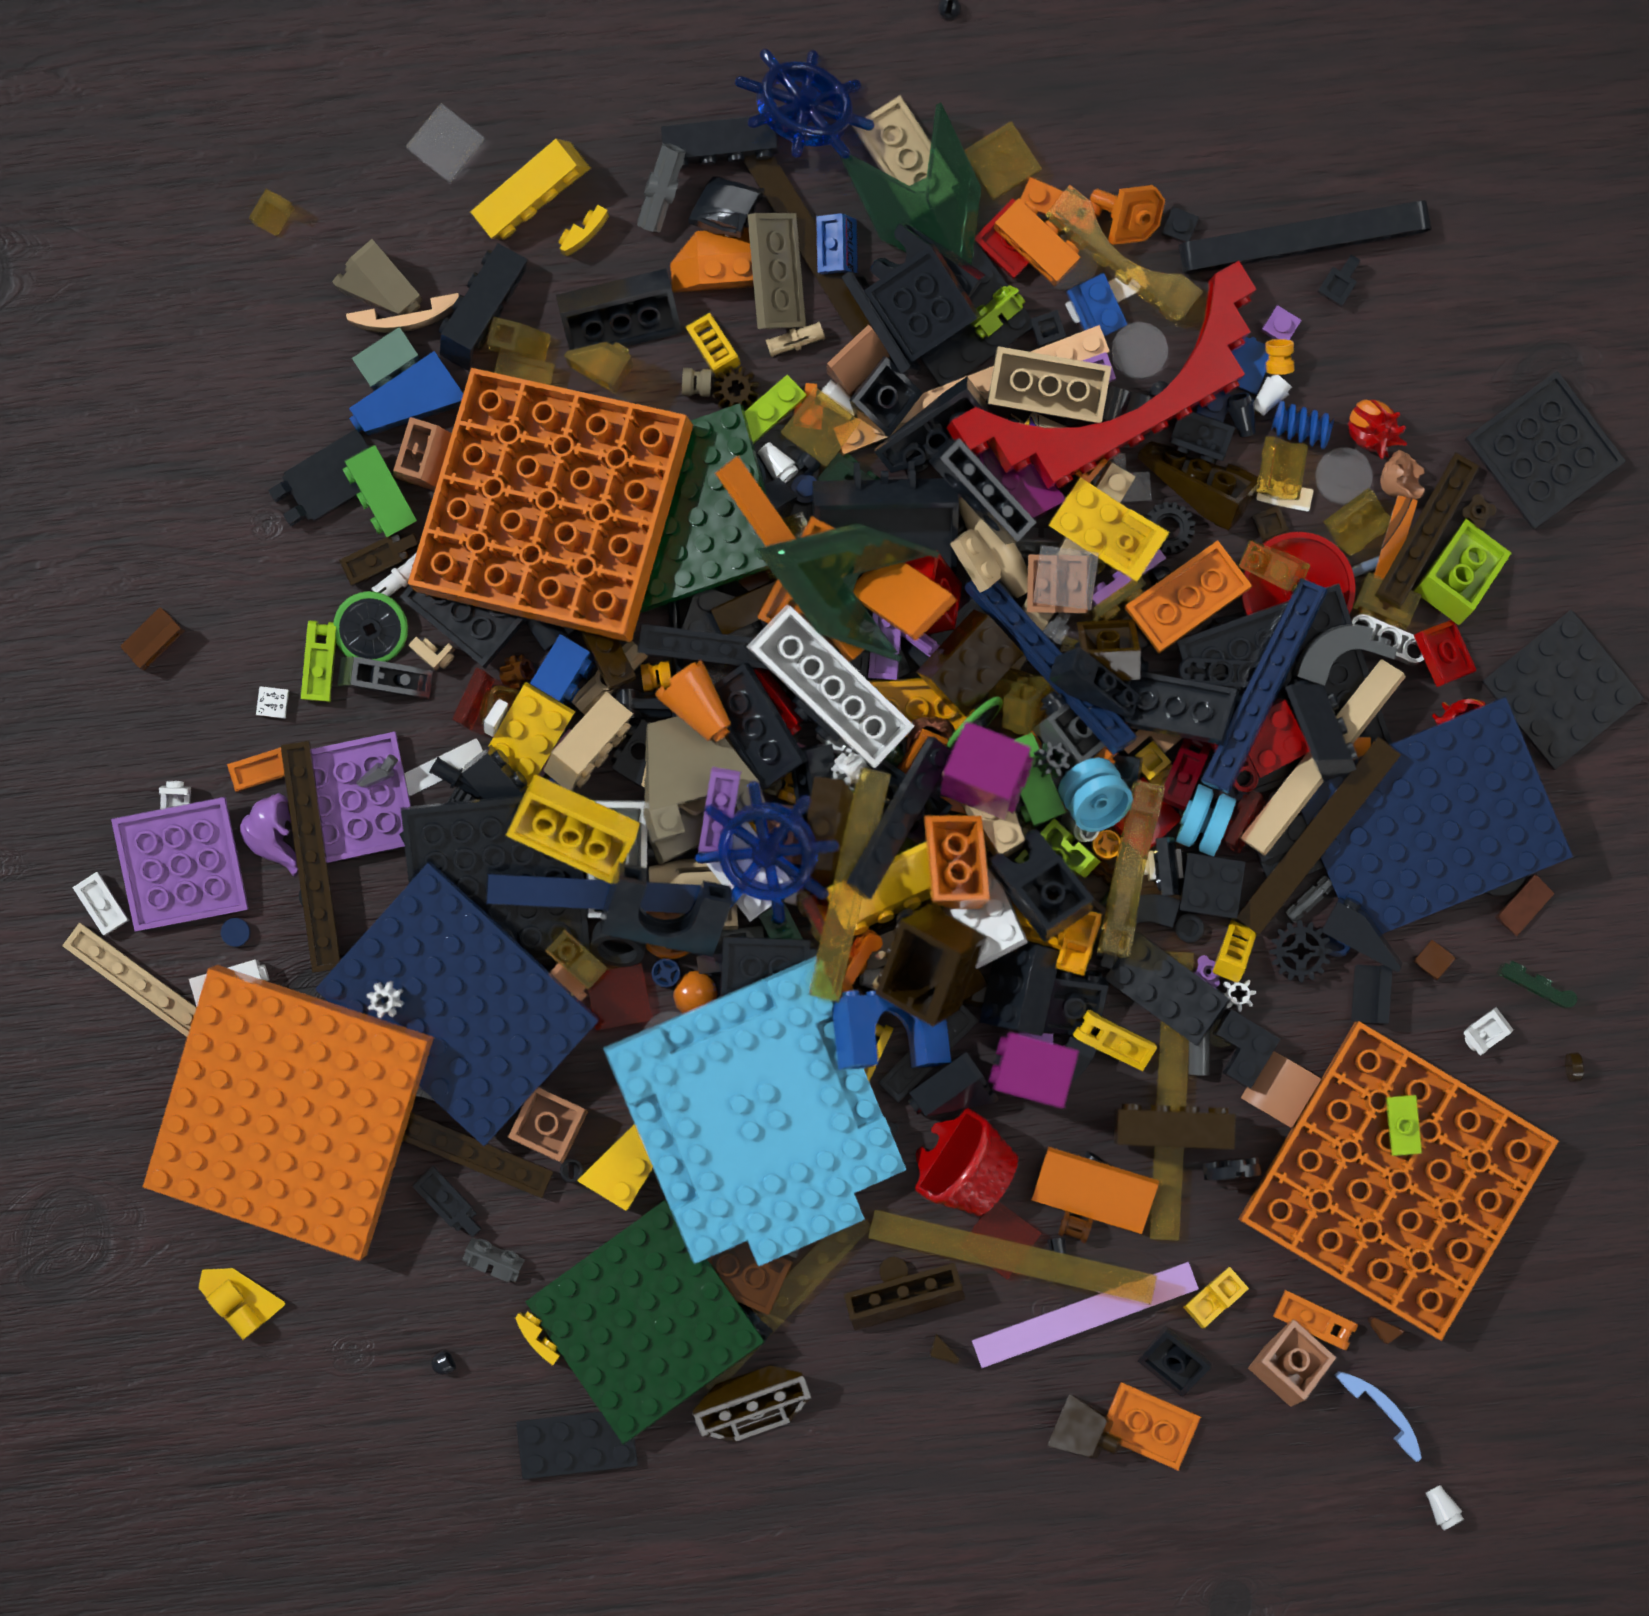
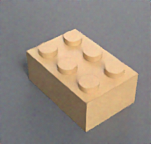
(589, 743)

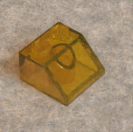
(602, 363)

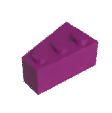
(1024, 486)

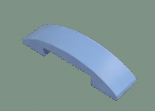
(1406, 1437)

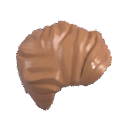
(1402, 476)

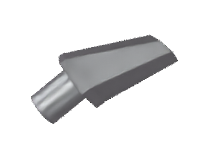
(378, 772)

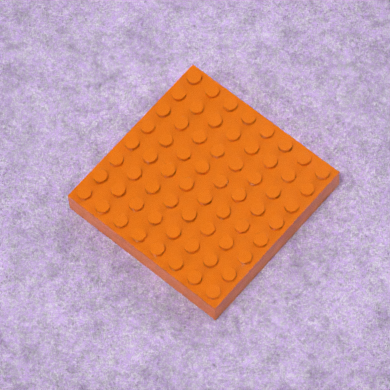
(551, 504)
(287, 1112)
(1398, 1225)

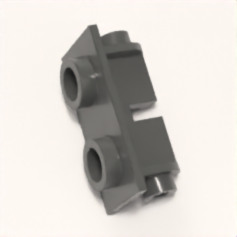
(1031, 543)
(505, 1262)

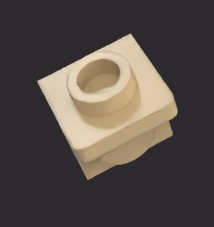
(427, 650)

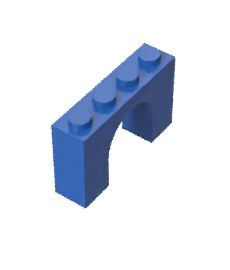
(855, 1033)

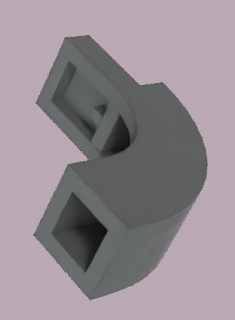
(1326, 647)

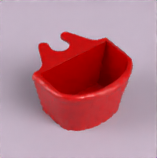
(967, 1165)

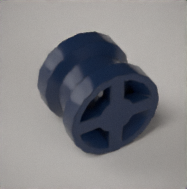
(662, 973)

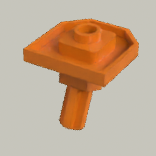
(1134, 212)

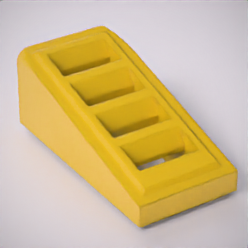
(722, 359)
(1229, 966)

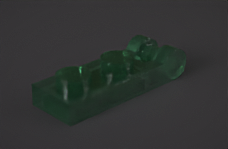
(1539, 985)

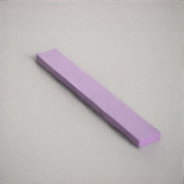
(1077, 1318)

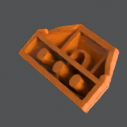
(713, 263)

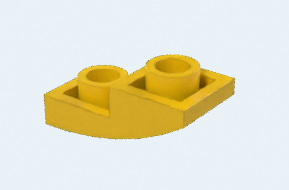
(577, 237)
(531, 1330)

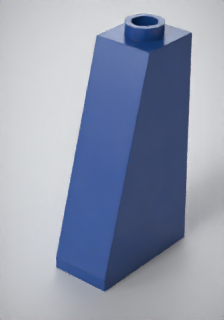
(415, 393)

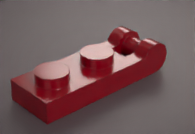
(1185, 773)

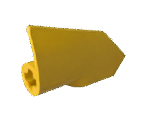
(238, 1299)

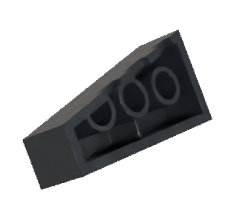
(475, 311)

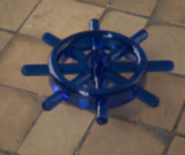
(804, 103)
(767, 851)

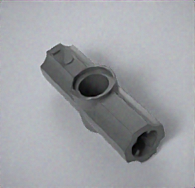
(661, 187)

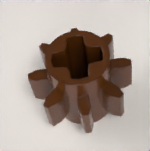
(516, 671)

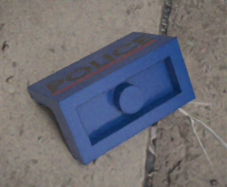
(836, 244)

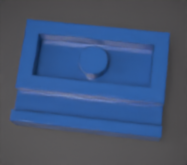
(1096, 305)

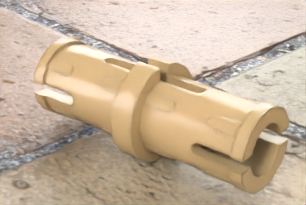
(795, 339)

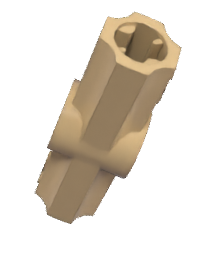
(594, 689)

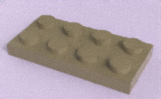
(776, 270)

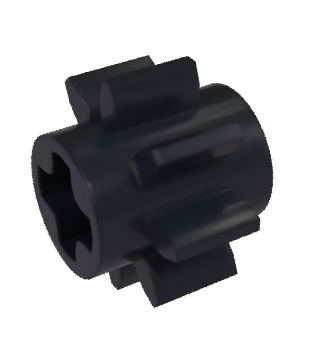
(1059, 759)

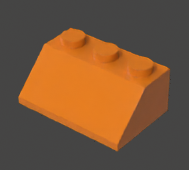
(957, 861)

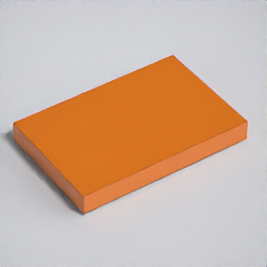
(1151, 1425)

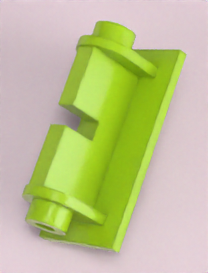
(1004, 303)

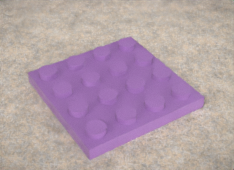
(354, 817)
(179, 863)

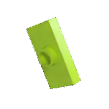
(1403, 1125)

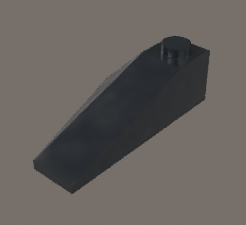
(928, 430)

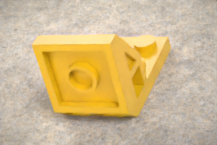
(1107, 527)

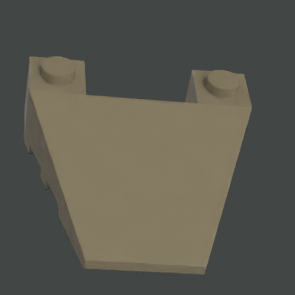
(680, 772)

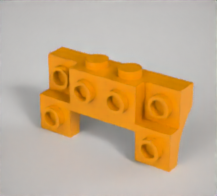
(1074, 942)

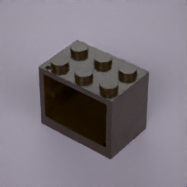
(930, 965)

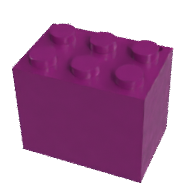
(987, 771)
(1033, 1069)

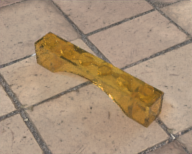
(1077, 217)
(1129, 870)

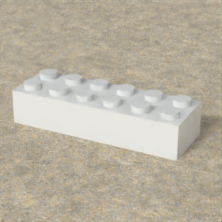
(830, 686)

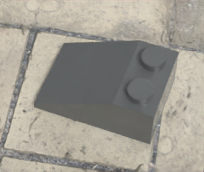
(1070, 730)

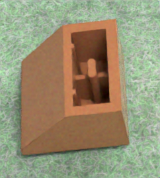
(422, 454)

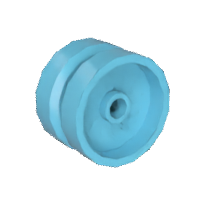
(1095, 794)
(1209, 821)

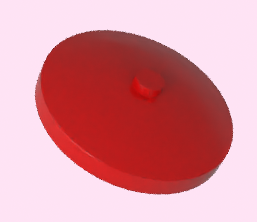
(1326, 568)

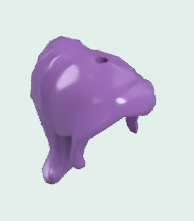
(265, 831)

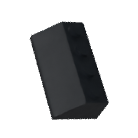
(620, 311)

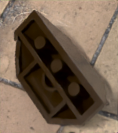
(828, 821)
(751, 1403)

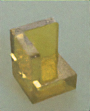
(271, 212)

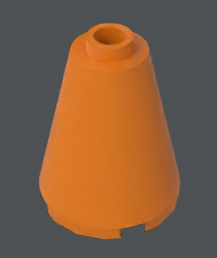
(696, 702)

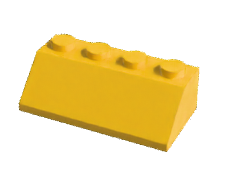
(573, 829)
(902, 887)

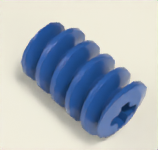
(1302, 424)

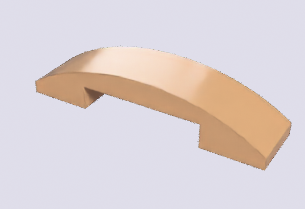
(368, 319)

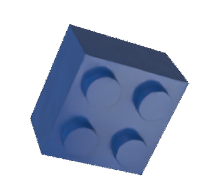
(563, 670)

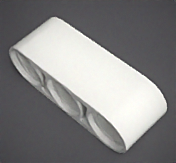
(1401, 638)

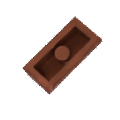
(1524, 905)

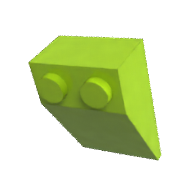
(1462, 572)

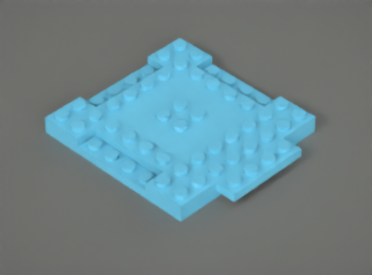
(755, 1119)

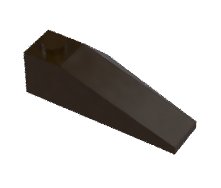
(1210, 489)

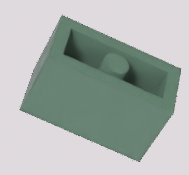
(386, 359)

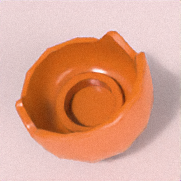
(694, 991)

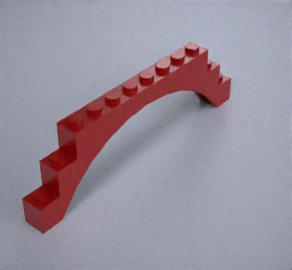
(1065, 451)

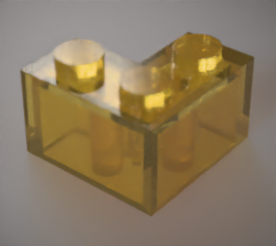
(1021, 700)

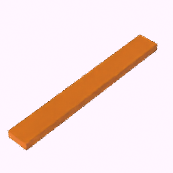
(764, 519)

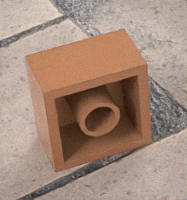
(548, 1125)

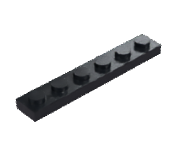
(899, 818)

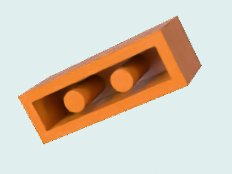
(1037, 241)

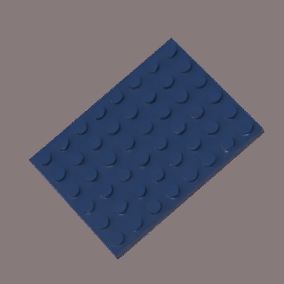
(1445, 821)
(473, 988)

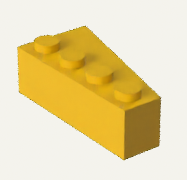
(530, 189)
(620, 1171)

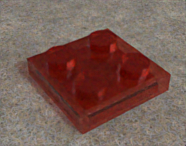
(1249, 808)

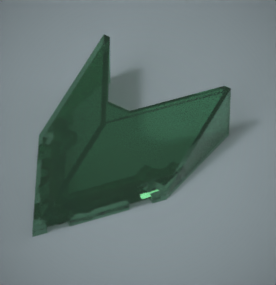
(939, 205)
(823, 571)

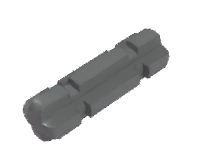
(1309, 899)

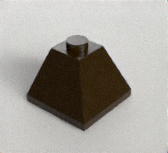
(1113, 645)

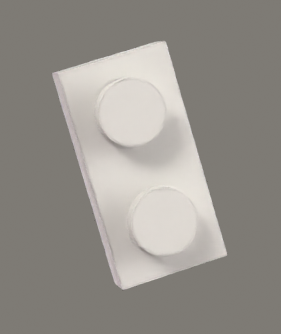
(100, 903)

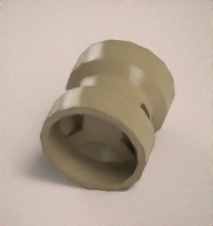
(703, 384)

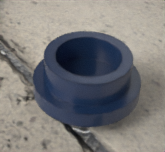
(803, 488)

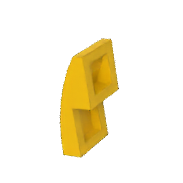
(1155, 764)
(1215, 1297)

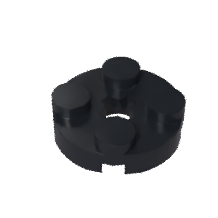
(1231, 1169)

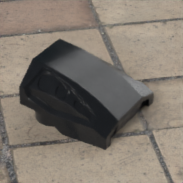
(725, 207)

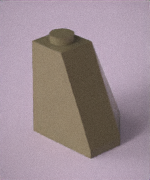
(377, 282)

